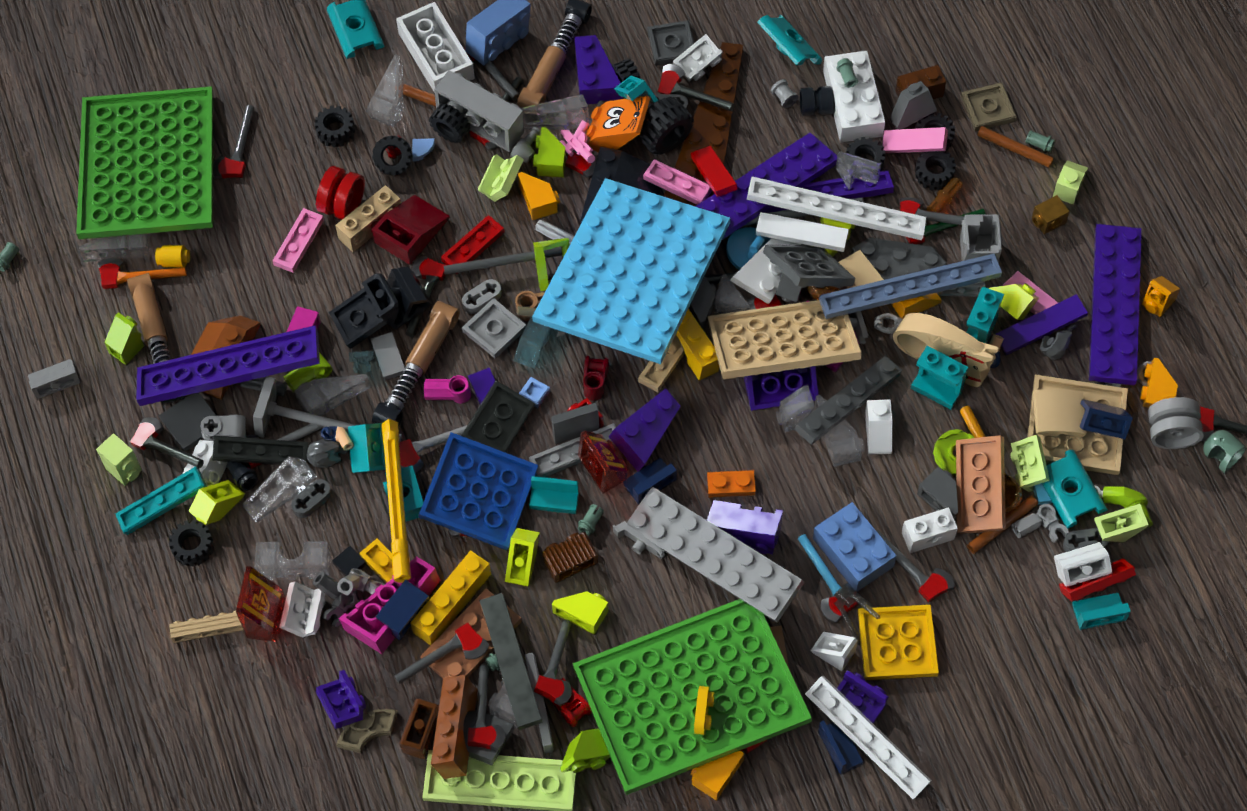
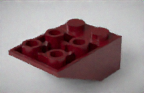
(409, 228)

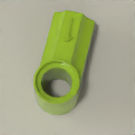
(307, 374)

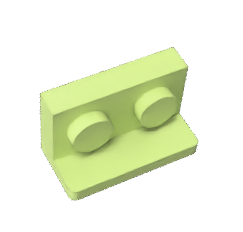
(500, 177)
(1029, 462)

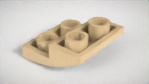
(1058, 412)

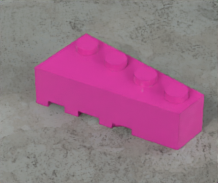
(362, 620)

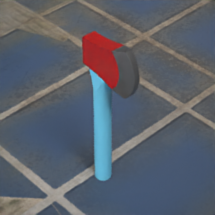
(828, 607)

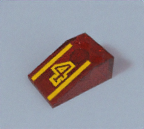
(601, 461)
(260, 606)

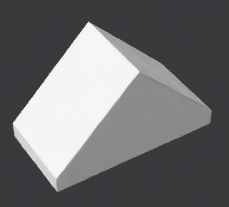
(835, 649)

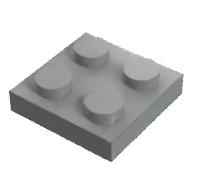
(494, 328)

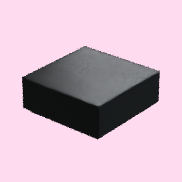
(348, 560)

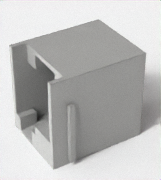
(980, 236)

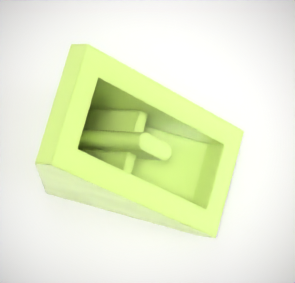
(1121, 524)

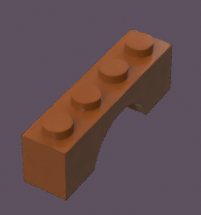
(449, 748)

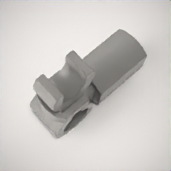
(1046, 517)
(357, 581)

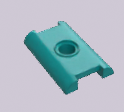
(353, 15)
(789, 40)
(1071, 473)

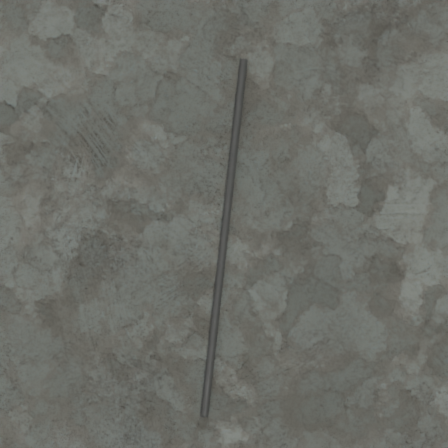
(554, 252)

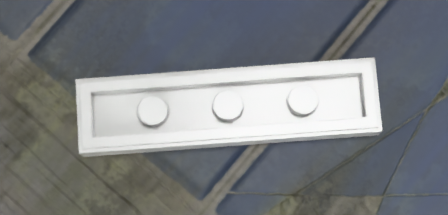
(802, 232)

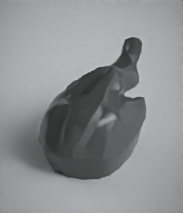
(1056, 347)
(324, 453)

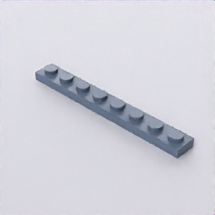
(910, 286)

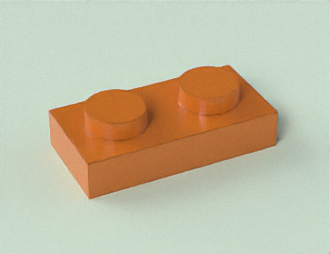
(731, 483)

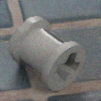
(784, 93)

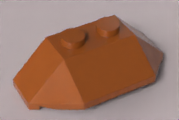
(223, 334)

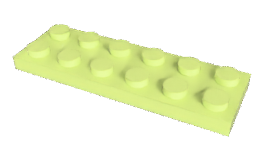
(506, 783)

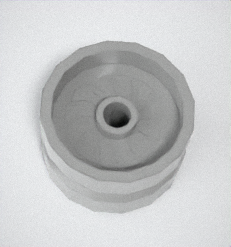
(1175, 423)

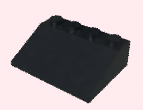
(620, 168)

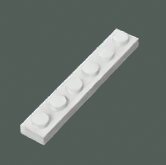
(868, 737)

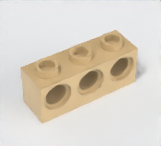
(358, 225)

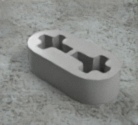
(481, 296)

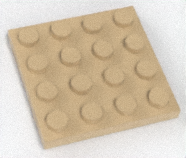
(1094, 450)

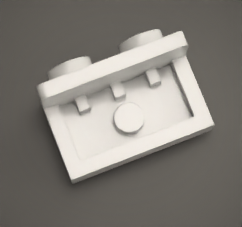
(698, 58)
(211, 470)
(302, 610)

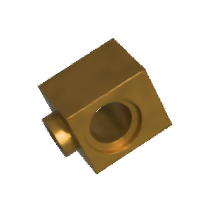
(1050, 214)

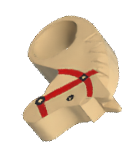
(924, 330)

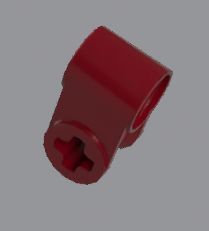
(595, 374)

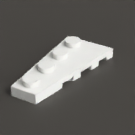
(760, 275)

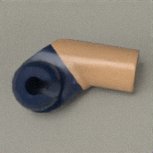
(996, 341)
(339, 435)

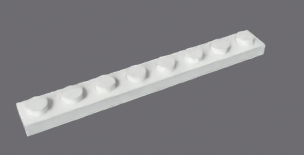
(836, 208)

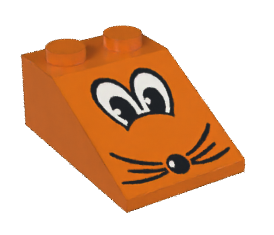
(616, 123)

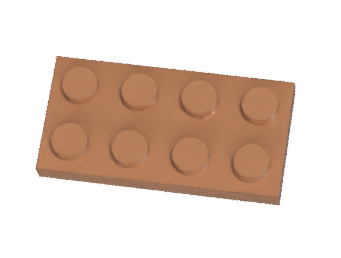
(980, 484)
(455, 662)

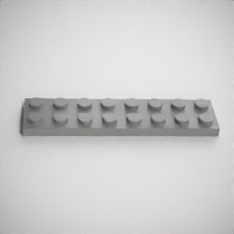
(715, 554)

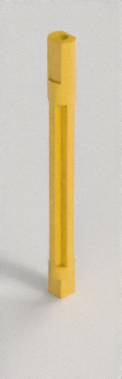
(399, 542)

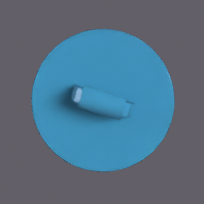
(744, 245)

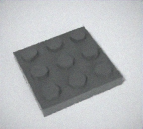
(808, 266)

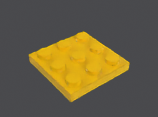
(898, 643)

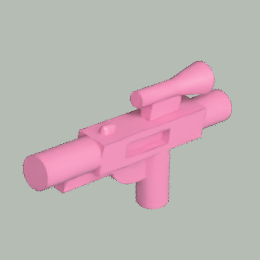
(578, 142)

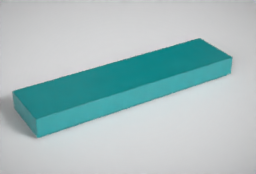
(160, 501)

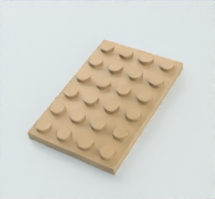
(781, 339)

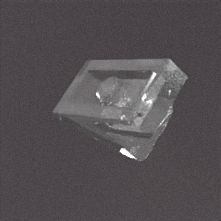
(856, 167)

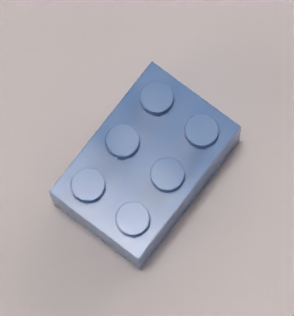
(497, 29)
(854, 547)

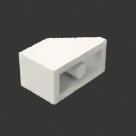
(879, 426)

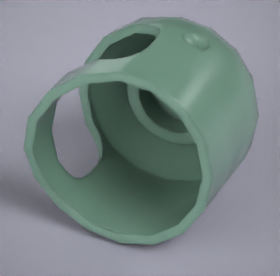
(1225, 448)

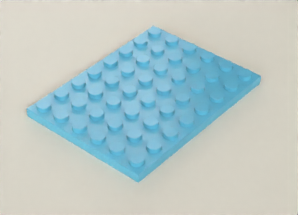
(632, 270)

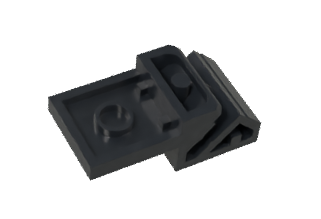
(380, 303)

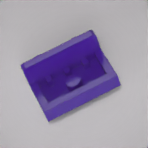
(863, 696)
(341, 701)

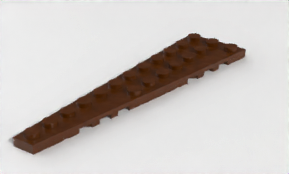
(711, 122)

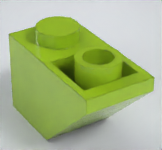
(551, 155)
(123, 338)
(585, 752)

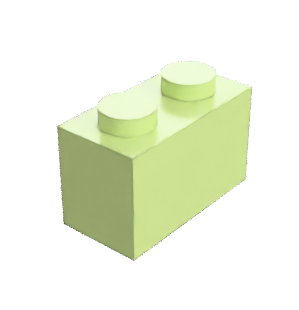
(119, 459)

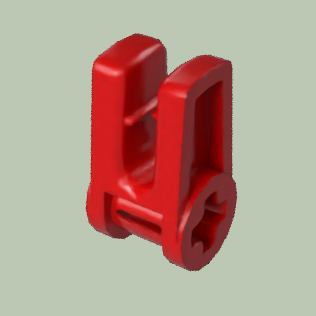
(575, 709)

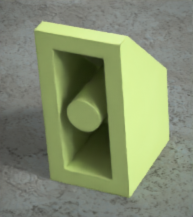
(1070, 181)

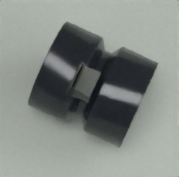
(816, 101)

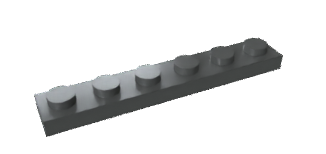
(848, 400)

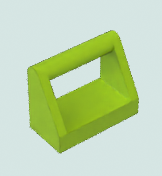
(539, 248)

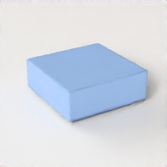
(535, 391)

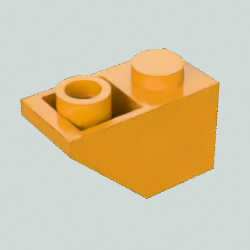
(1160, 296)
(1159, 384)

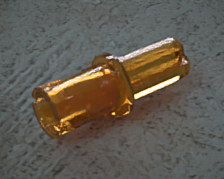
(945, 196)

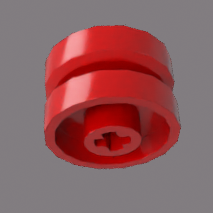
(339, 192)

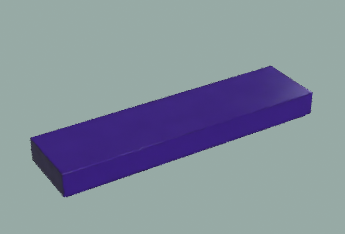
(1042, 324)

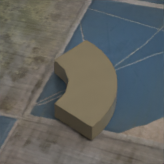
(373, 725)

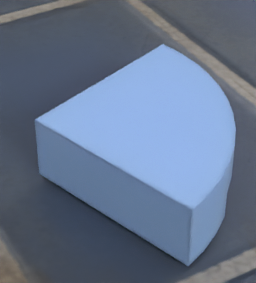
(421, 148)

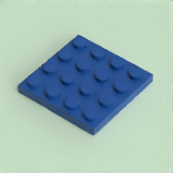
(478, 491)

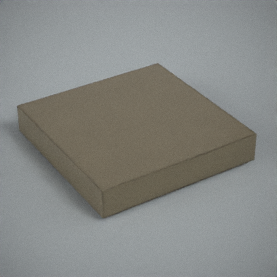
(988, 106)

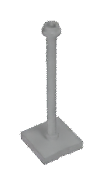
(268, 407)

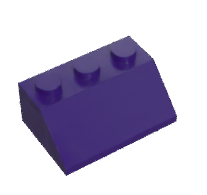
(770, 388)

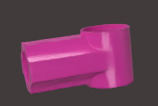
(445, 389)

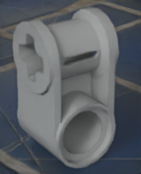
(227, 426)

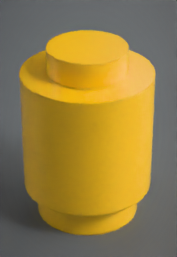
(172, 256)

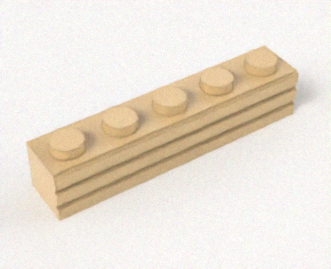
(205, 627)

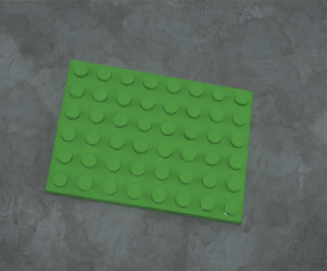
(146, 163)
(650, 687)

